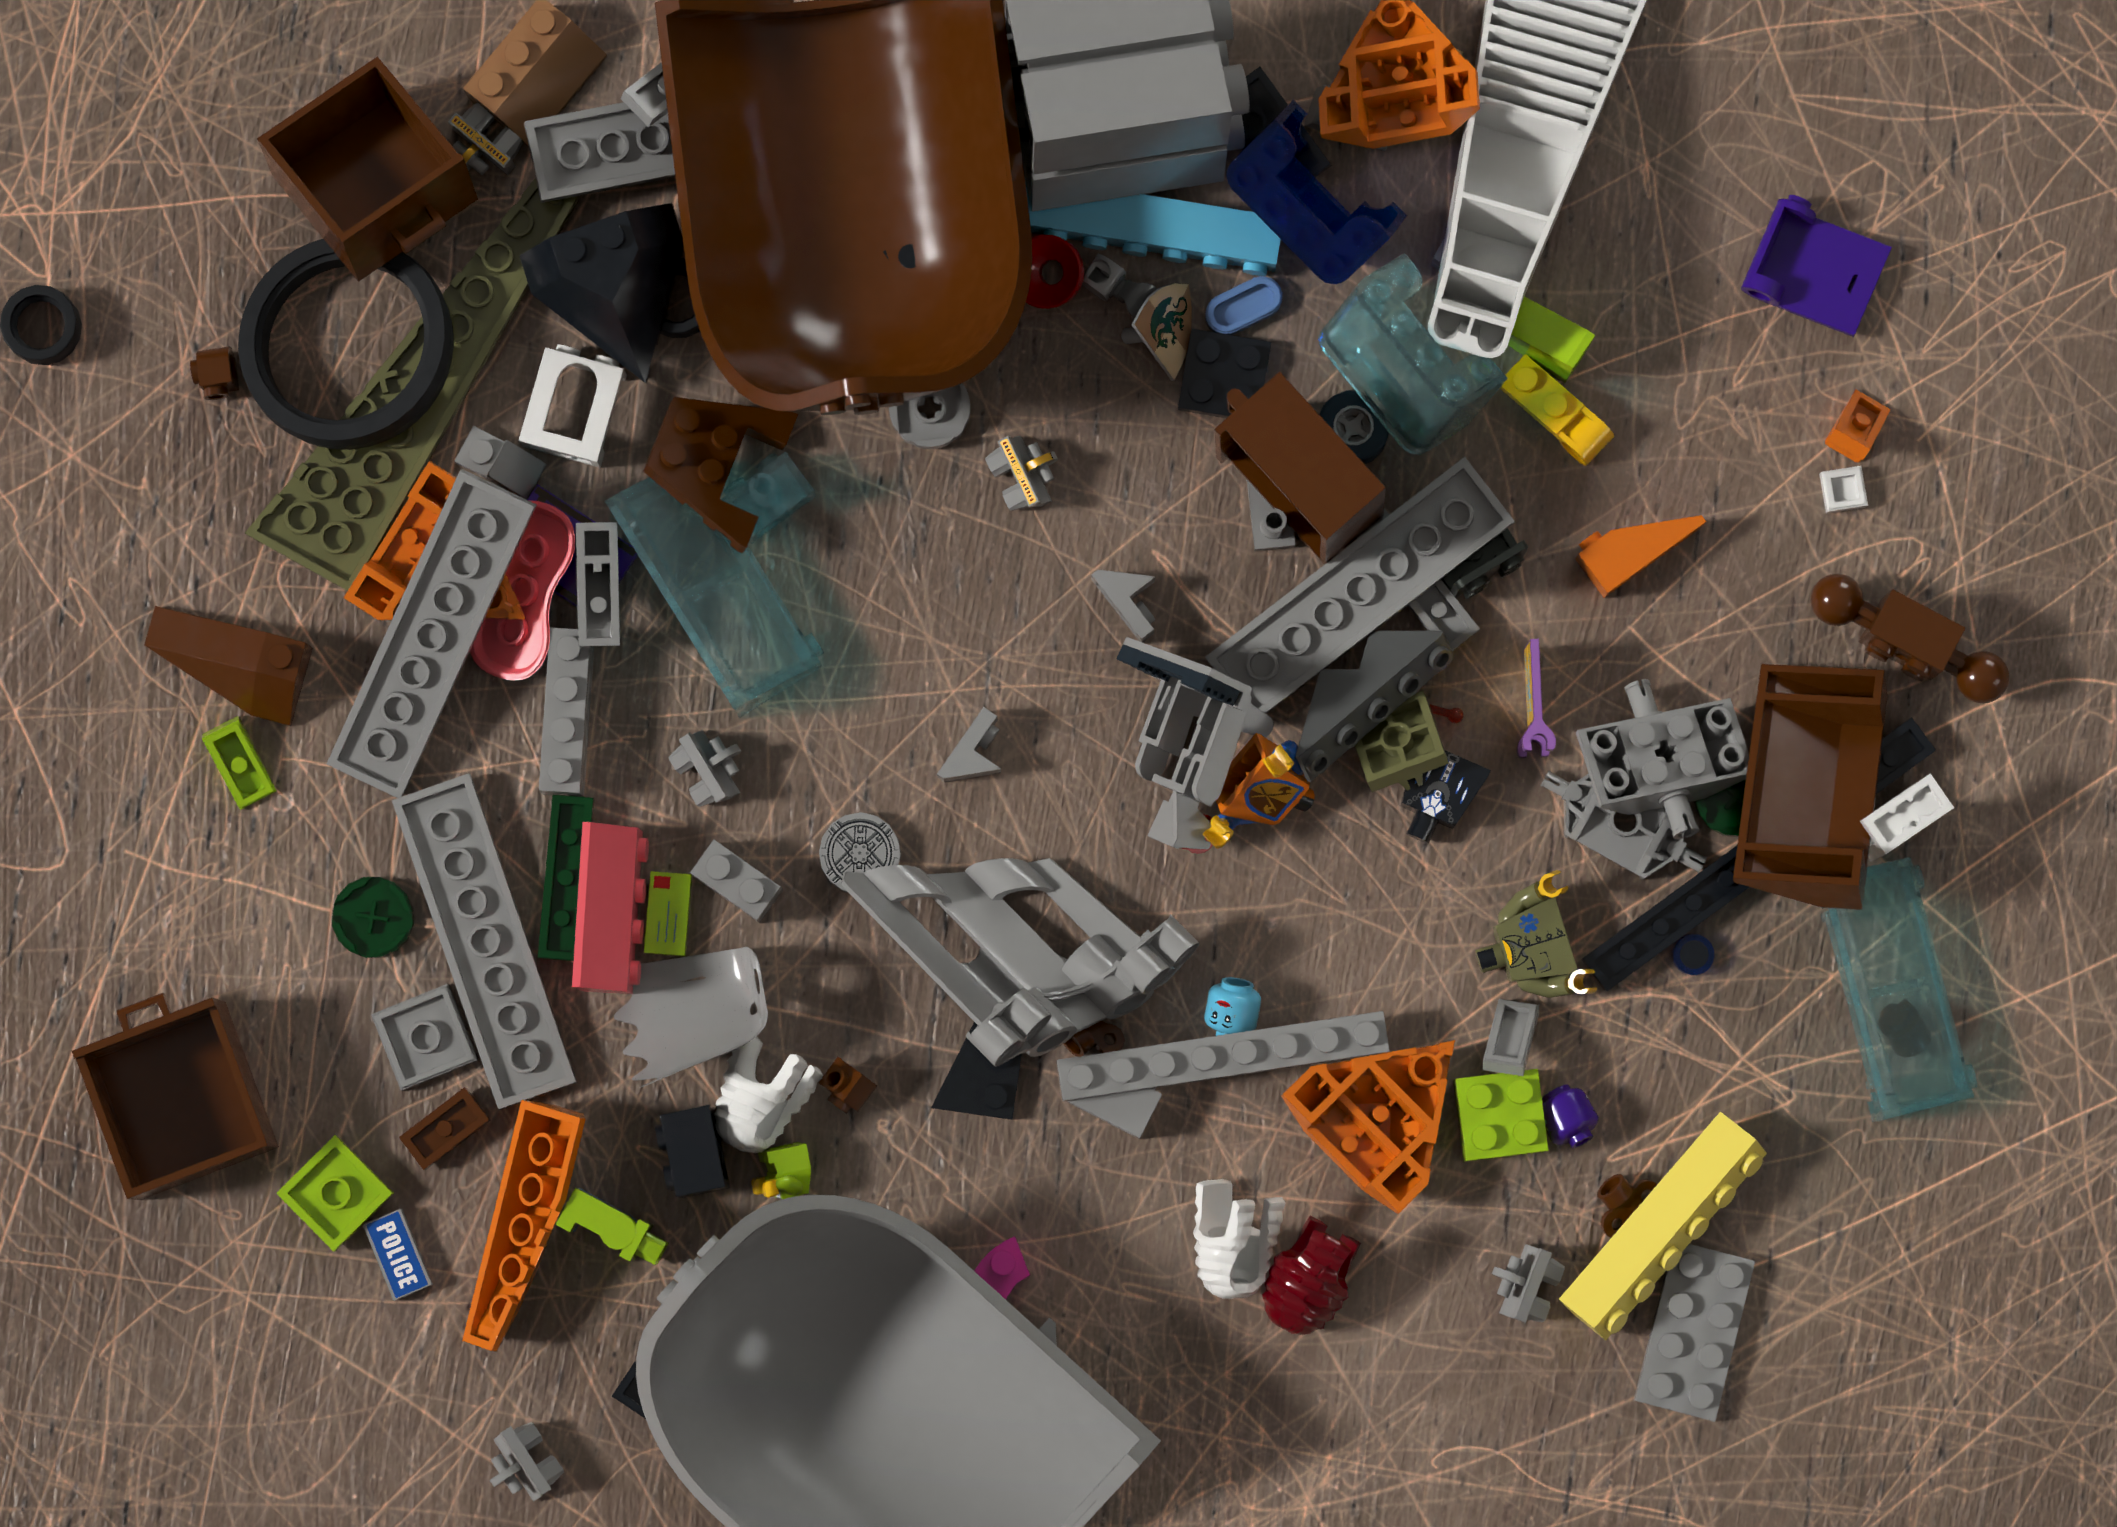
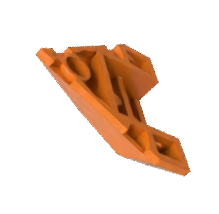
(1398, 82)
(387, 574)
(1377, 1117)

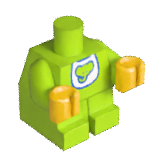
(787, 1171)

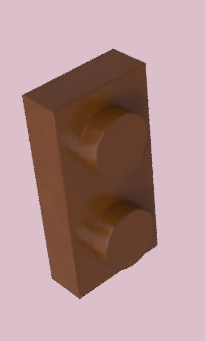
(444, 1128)

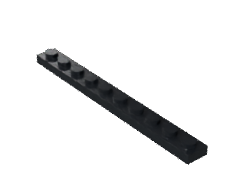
(1715, 884)

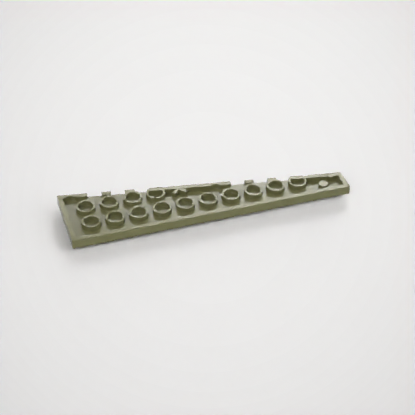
(348, 499)

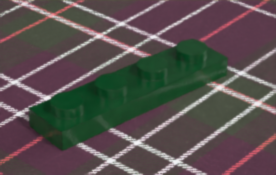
(562, 876)

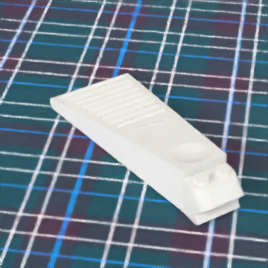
(1540, 95)

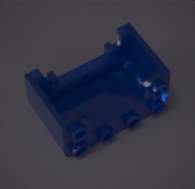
(1301, 208)

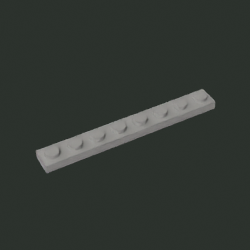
(1222, 1056)

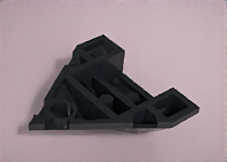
(612, 280)

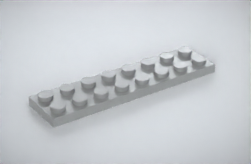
(1363, 586)
(431, 634)
(484, 941)

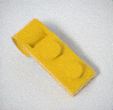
(1557, 410)

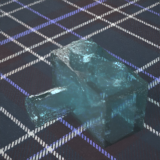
(771, 493)

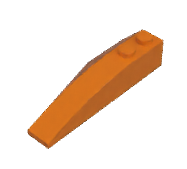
(523, 1217)

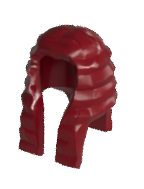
(1309, 1279)

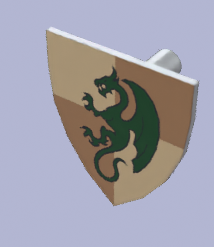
(1164, 326)

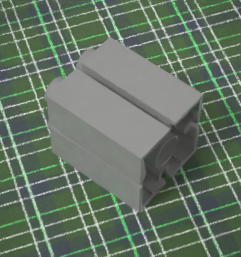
(1123, 96)

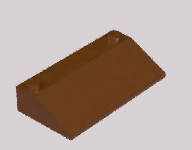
(1812, 783)

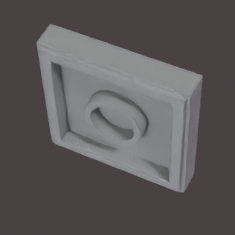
(424, 1037)

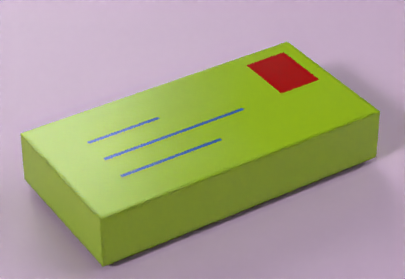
(668, 913)

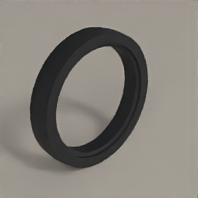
(368, 429)

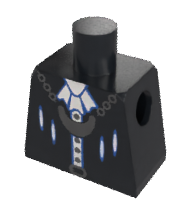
(1442, 796)

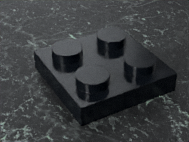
(1216, 366)

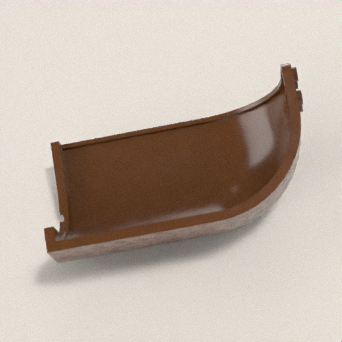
(815, 148)

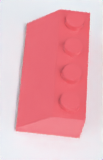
(609, 908)

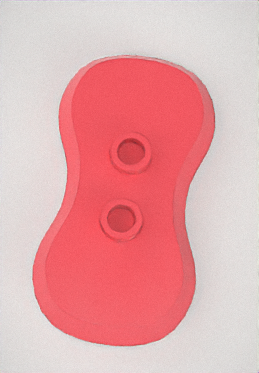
(519, 646)

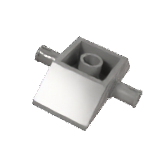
(1664, 757)

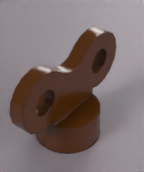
(1093, 1037)
(1621, 1200)

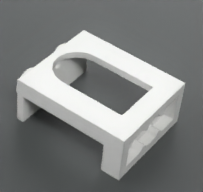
(609, 380)
(1905, 816)

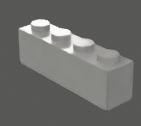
(566, 715)

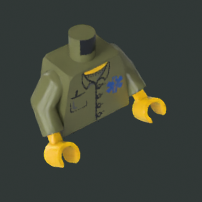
(1535, 944)

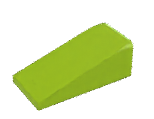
(238, 762)

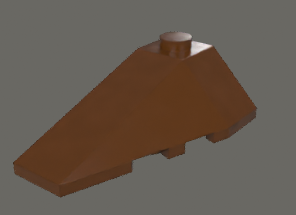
(242, 664)

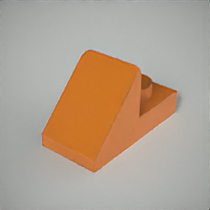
(1857, 426)

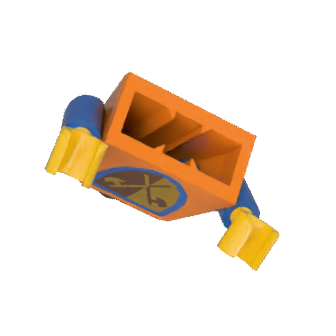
(1260, 788)

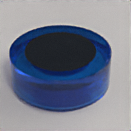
(1693, 955)

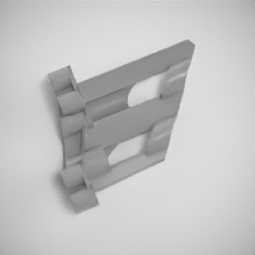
(1017, 984)

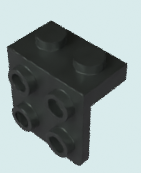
(1498, 556)

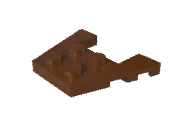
(698, 451)

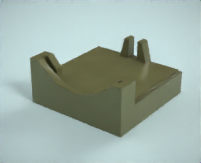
(1402, 746)

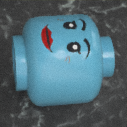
(1232, 1006)

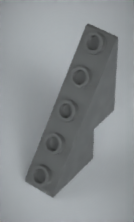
(1357, 700)

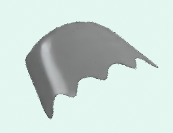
(694, 1019)

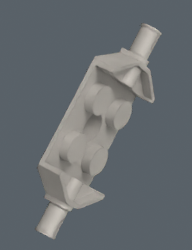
(1639, 850)

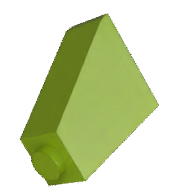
(1549, 339)

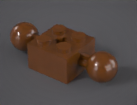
(1910, 636)

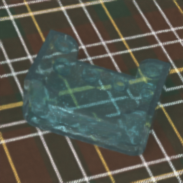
(1400, 365)

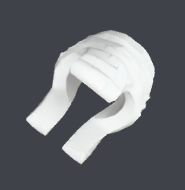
(753, 1112)
(1228, 1248)

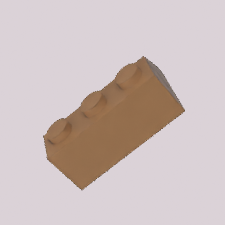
(535, 69)

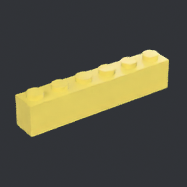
(1663, 1226)

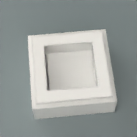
(1843, 489)

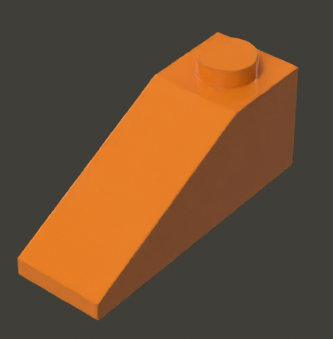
(1627, 551)

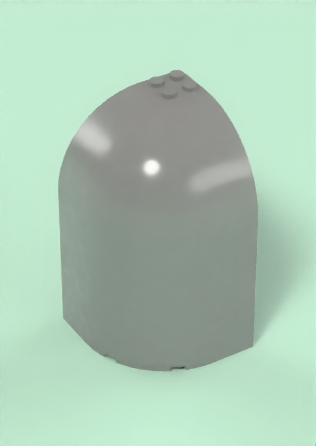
(869, 1380)

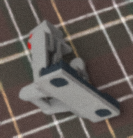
(1201, 771)

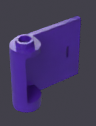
(1810, 265)

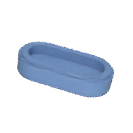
(1244, 305)

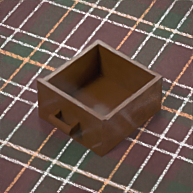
(368, 169)
(1300, 466)
(174, 1096)

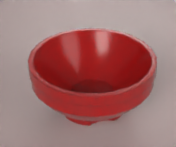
(1054, 248)

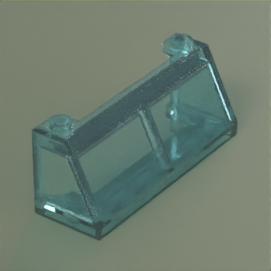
(717, 597)
(1898, 996)

